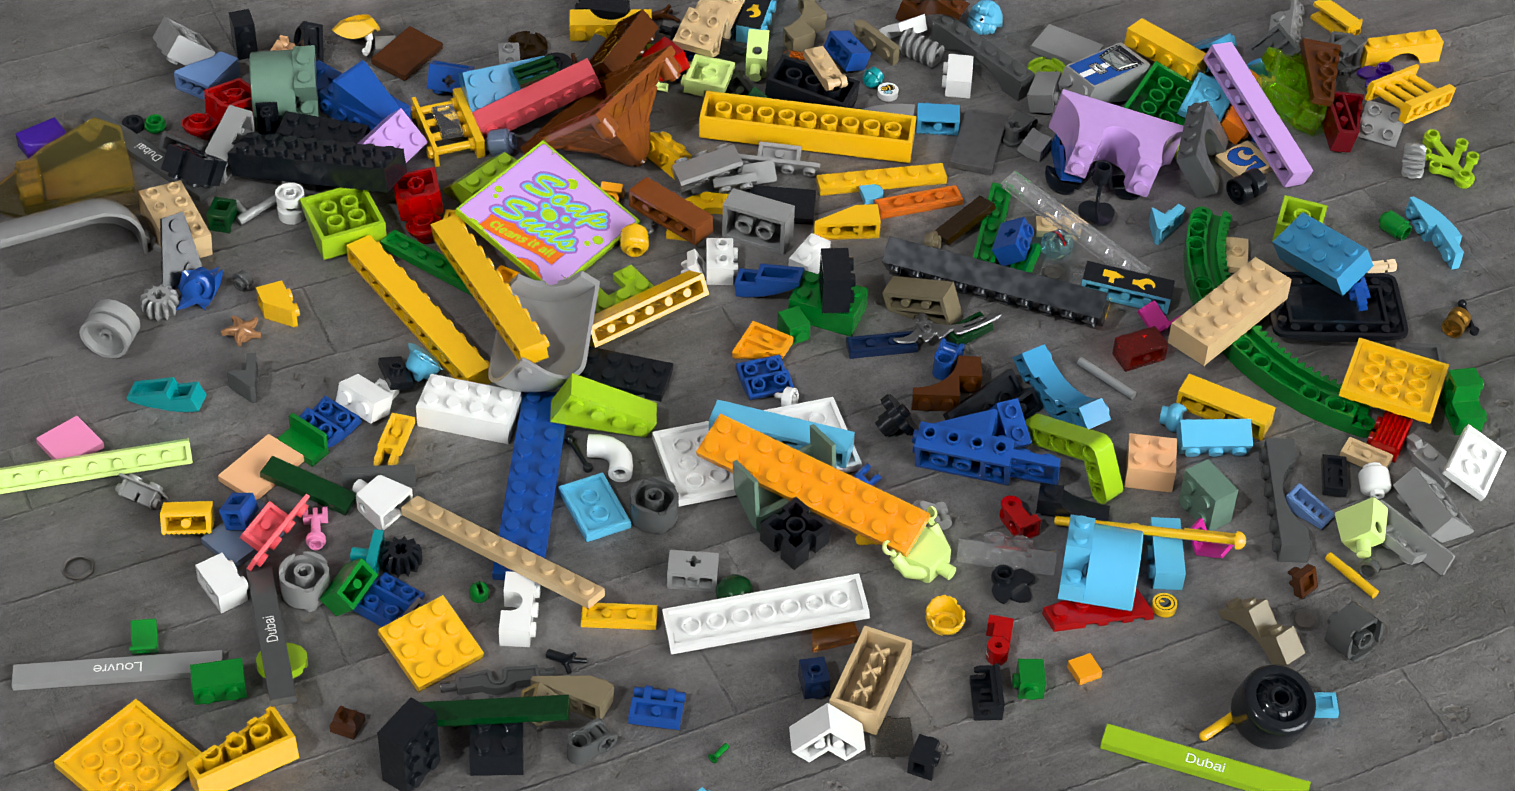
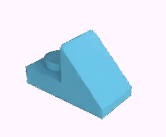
(1164, 224)

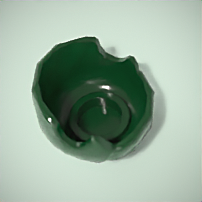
(733, 586)

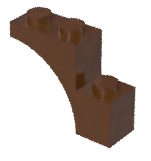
(914, 8)
(946, 394)

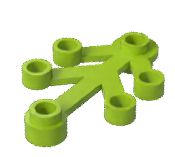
(1463, 177)

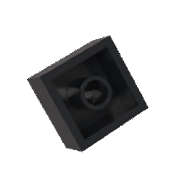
(836, 280)
(496, 749)

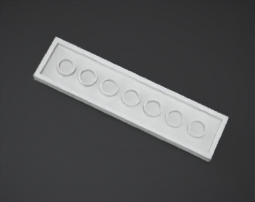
(765, 613)

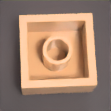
(1150, 462)

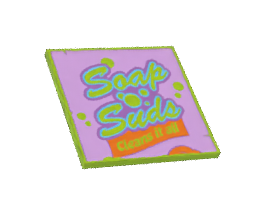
(546, 216)

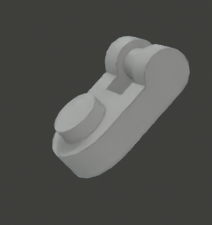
(942, 518)

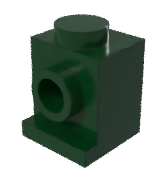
(221, 214)

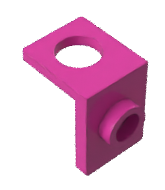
(1153, 316)
(1208, 549)

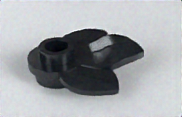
(1011, 584)

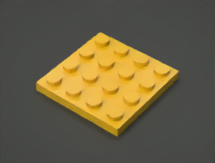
(1394, 380)
(129, 754)

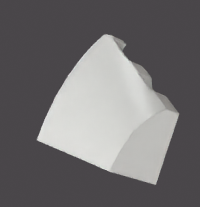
(915, 24)

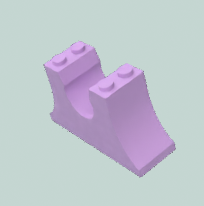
(1114, 134)

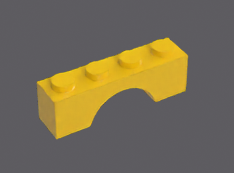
(585, 24)
(1423, 44)

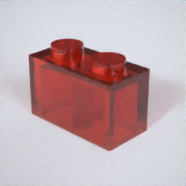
(1140, 348)

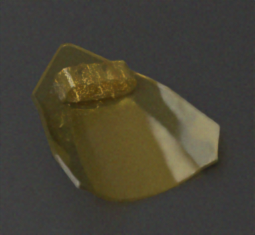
(71, 169)

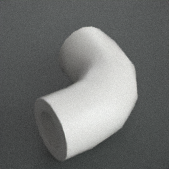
(614, 452)

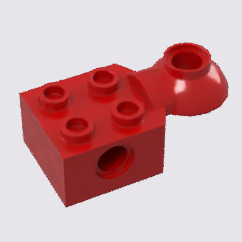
(217, 99)
(419, 202)

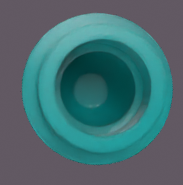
(873, 77)

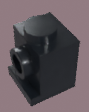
(924, 757)

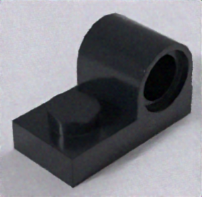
(310, 34)

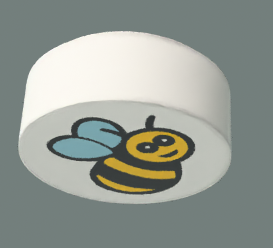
(887, 92)

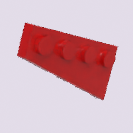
(1076, 615)

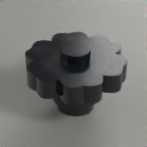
(895, 417)

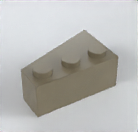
(917, 296)

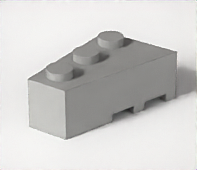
(230, 131)

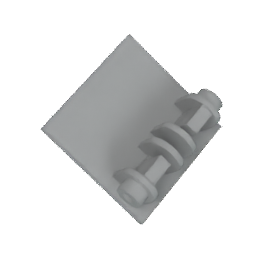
(1380, 124)

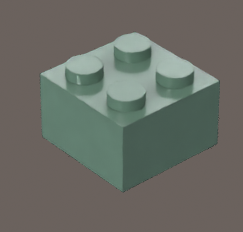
(1208, 495)

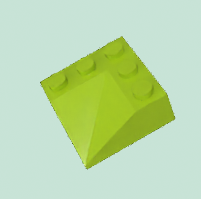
(341, 218)

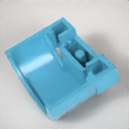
(1112, 561)

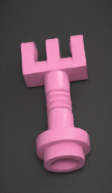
(315, 538)

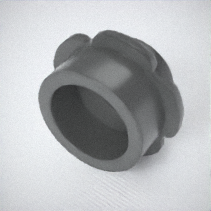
(242, 281)

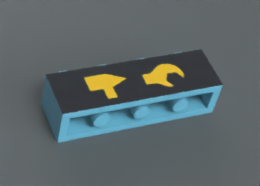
(754, 15)
(1129, 286)

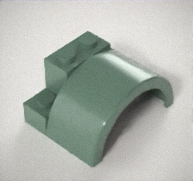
(282, 77)

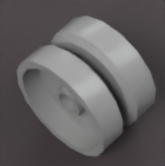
(109, 328)

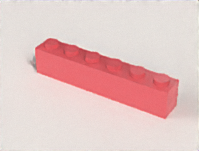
(538, 98)

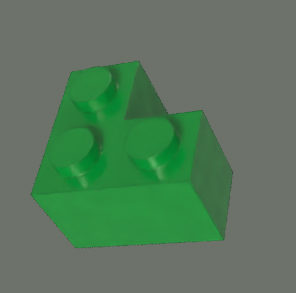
(1461, 400)

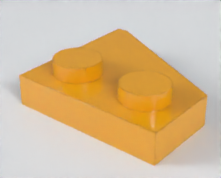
(762, 342)

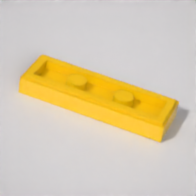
(620, 616)

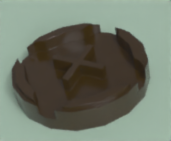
(529, 44)

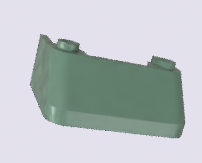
(761, 503)

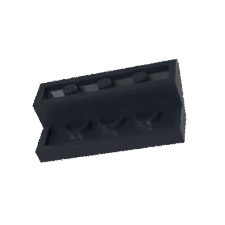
(998, 390)

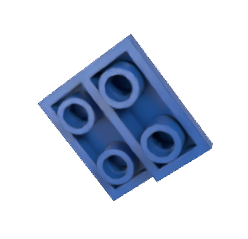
(763, 377)
(332, 419)
(387, 600)

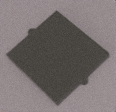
(892, 739)

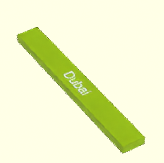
(1197, 762)

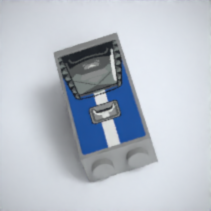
(1106, 75)

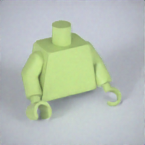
(927, 557)

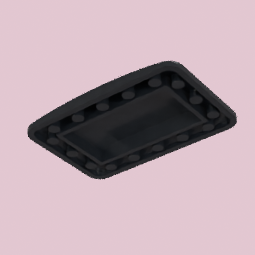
(1322, 314)

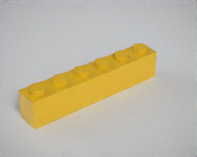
(647, 306)

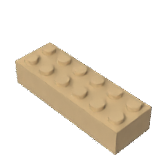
(1229, 311)

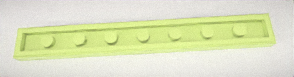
(95, 465)

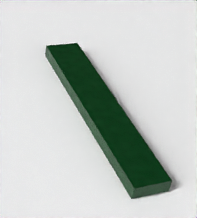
(501, 710)

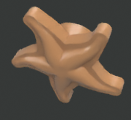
(242, 330)

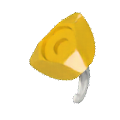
(358, 27)

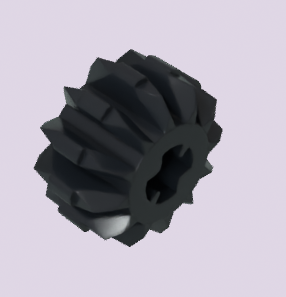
(401, 556)

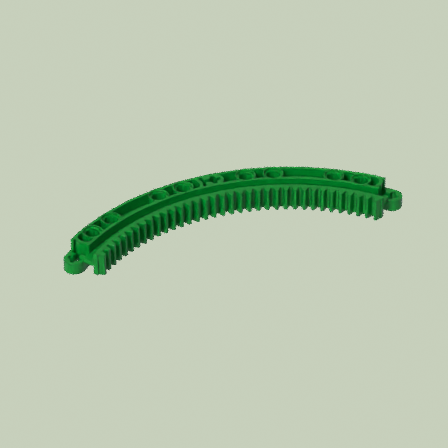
(1254, 352)

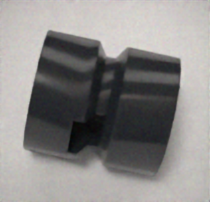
(1246, 186)

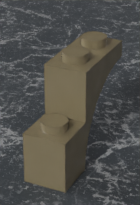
(803, 31)
(1256, 617)

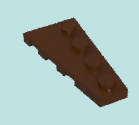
(1321, 70)

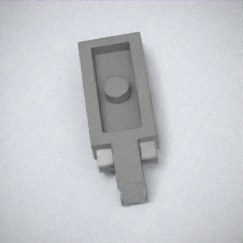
(1427, 459)

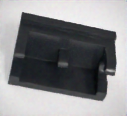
(987, 693)

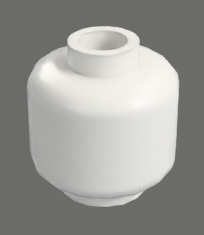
(1374, 480)

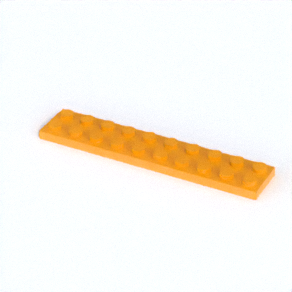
(816, 484)

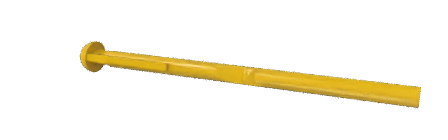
(1237, 539)

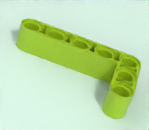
(1084, 444)

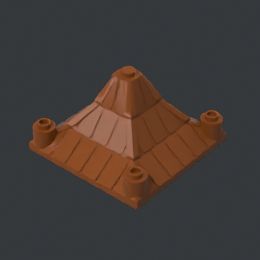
(615, 116)

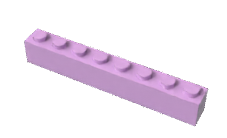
(1258, 114)

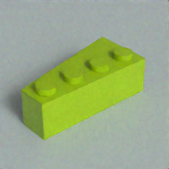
(602, 407)

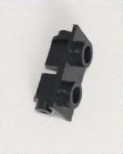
(267, 117)

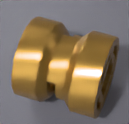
(1456, 322)

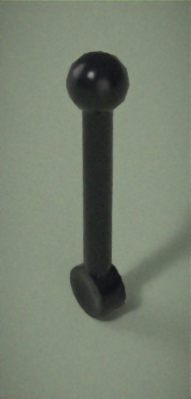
(1473, 329)
(587, 467)

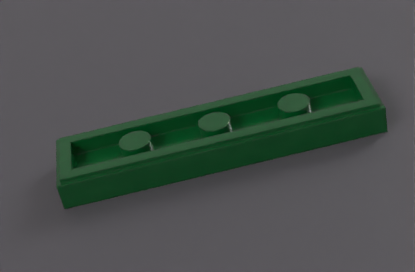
(304, 482)

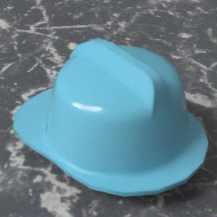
(421, 363)

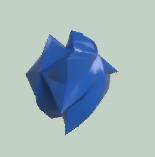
(198, 287)

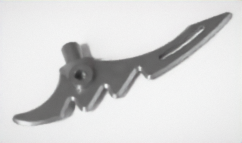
(927, 329)

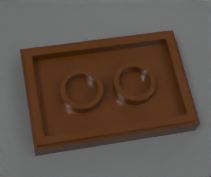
(407, 53)

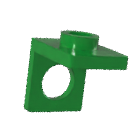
(144, 637)

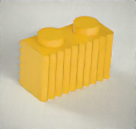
(187, 517)

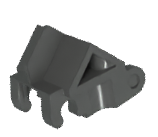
(1349, 45)

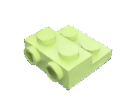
(707, 75)

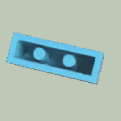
(1214, 437)
(1166, 557)

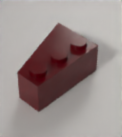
(1343, 121)

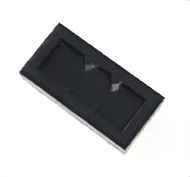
(395, 373)
(1334, 475)

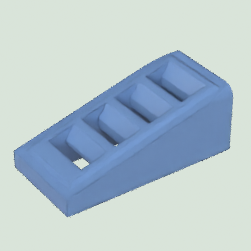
(1298, 497)

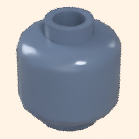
(500, 141)

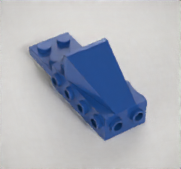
(355, 95)
(975, 439)

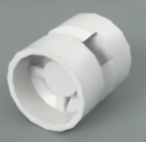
(288, 203)

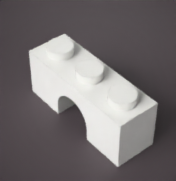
(517, 625)

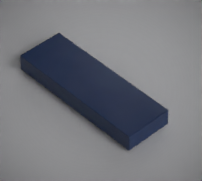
(878, 345)

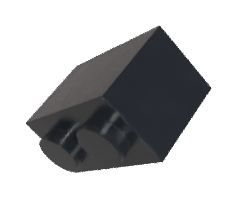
(243, 33)

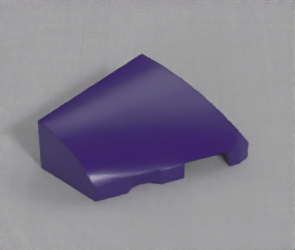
(39, 135)

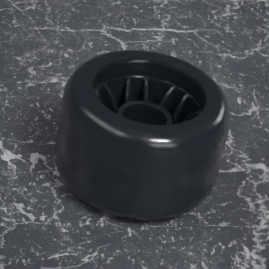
(1273, 707)

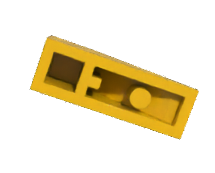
(850, 223)

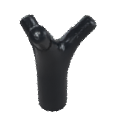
(564, 658)

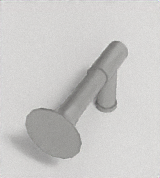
(246, 215)

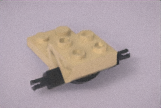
(707, 28)

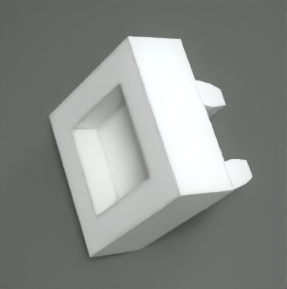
(694, 263)

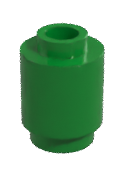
(1395, 225)

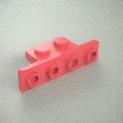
(268, 526)

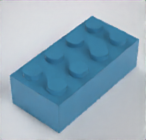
(491, 83)
(1323, 253)

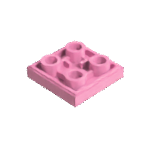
(70, 440)

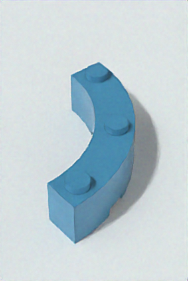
(1056, 393)

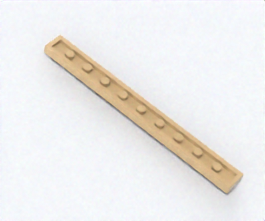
(503, 552)

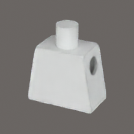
(381, 500)

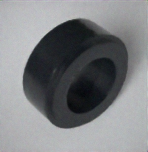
(134, 123)

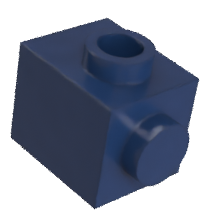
(814, 678)

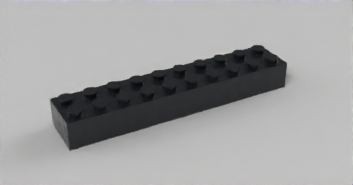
(998, 282)

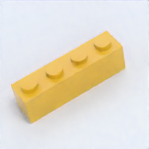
(1218, 402)

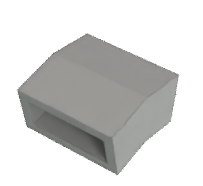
(1035, 145)

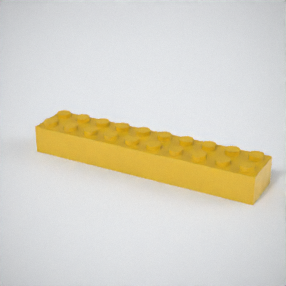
(807, 125)

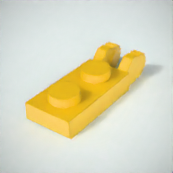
(394, 438)

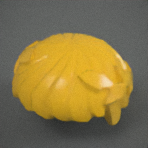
(944, 615)

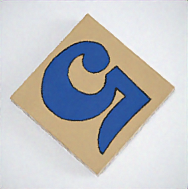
(1242, 158)

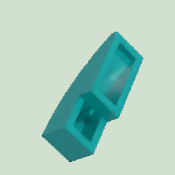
(168, 394)

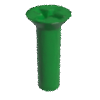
(713, 757)

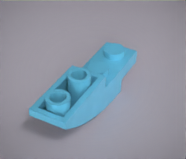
(1436, 227)

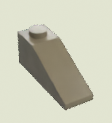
(587, 694)

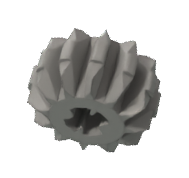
(1413, 160)
(159, 302)

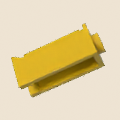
(1335, 18)

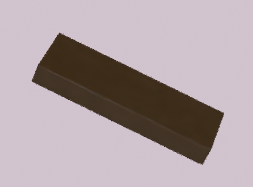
(965, 219)

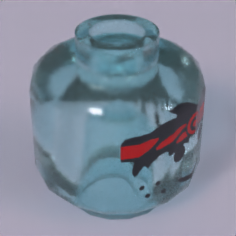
(1057, 244)

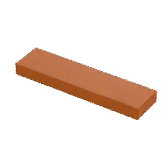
(919, 202)

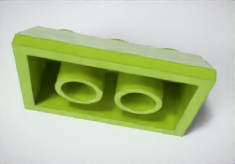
(479, 177)

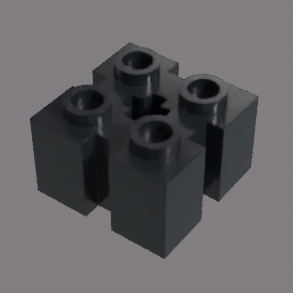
(193, 166)
(795, 533)

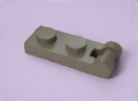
(877, 41)

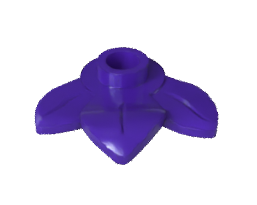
(1373, 73)

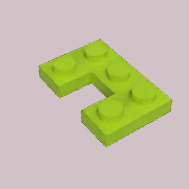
(631, 284)

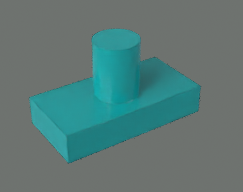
(372, 554)

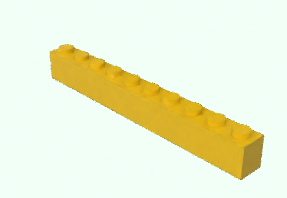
(489, 290)
(417, 311)

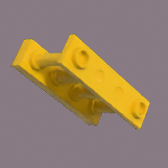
(1413, 107)
(469, 125)

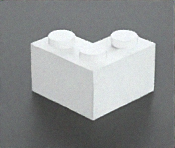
(827, 731)

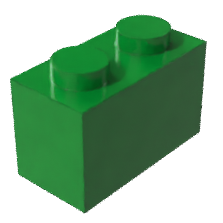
(348, 587)
(218, 681)

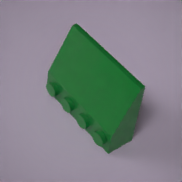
(1160, 94)

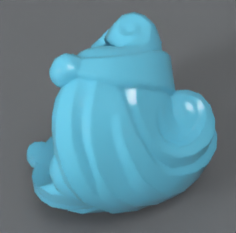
(991, 16)

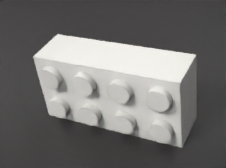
(468, 408)

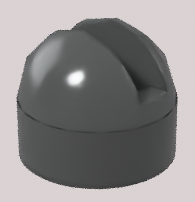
(1369, 568)

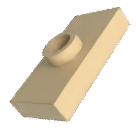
(1236, 253)

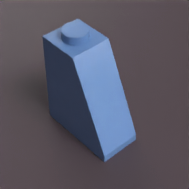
(207, 74)

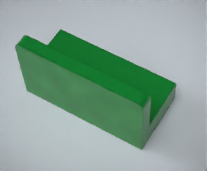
(305, 439)

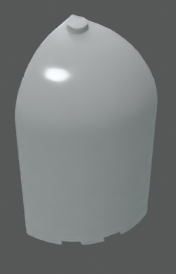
(71, 217)
(565, 317)

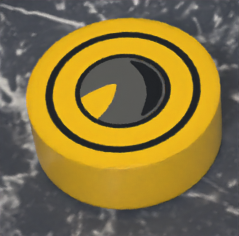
(1164, 605)

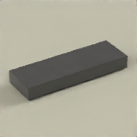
(400, 473)

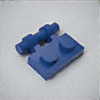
(657, 713)

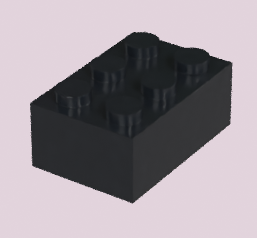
(409, 746)

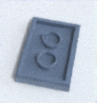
(229, 542)

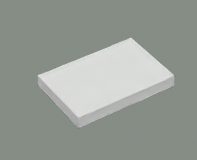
(1474, 462)

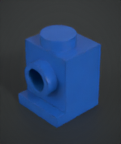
(238, 510)

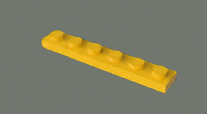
(886, 178)

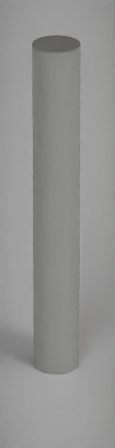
(1107, 378)

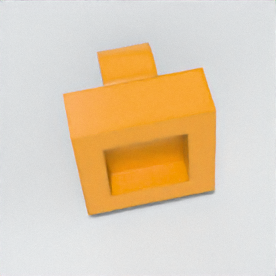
(615, 190)

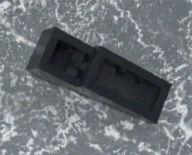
(1059, 502)

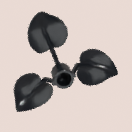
(1090, 211)

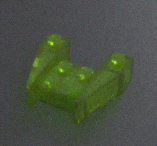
(1288, 90)

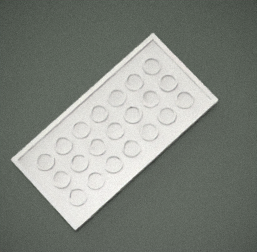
(704, 481)

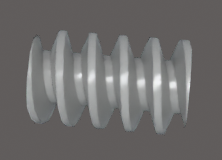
(919, 49)

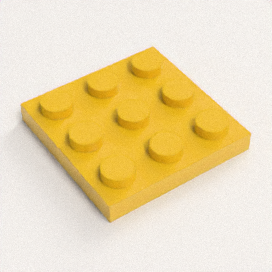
(430, 643)

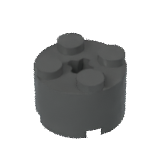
(654, 505)
(1353, 631)

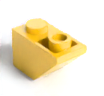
(277, 303)

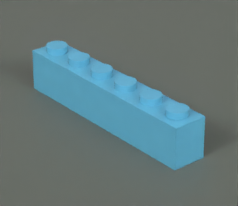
(785, 429)

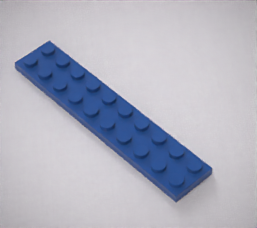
(532, 478)

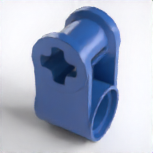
(946, 358)

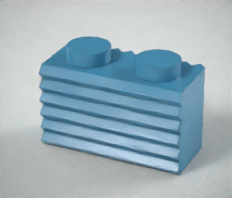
(938, 119)

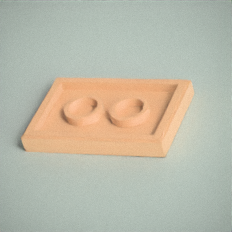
(244, 473)

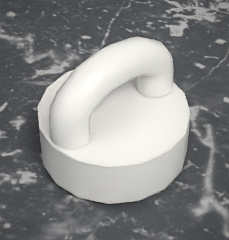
(788, 397)

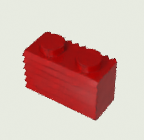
(1390, 433)

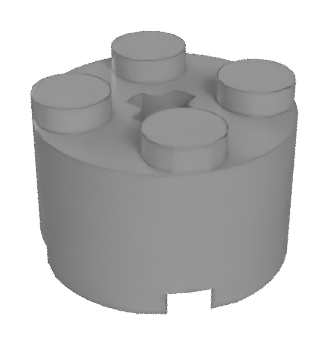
(304, 580)

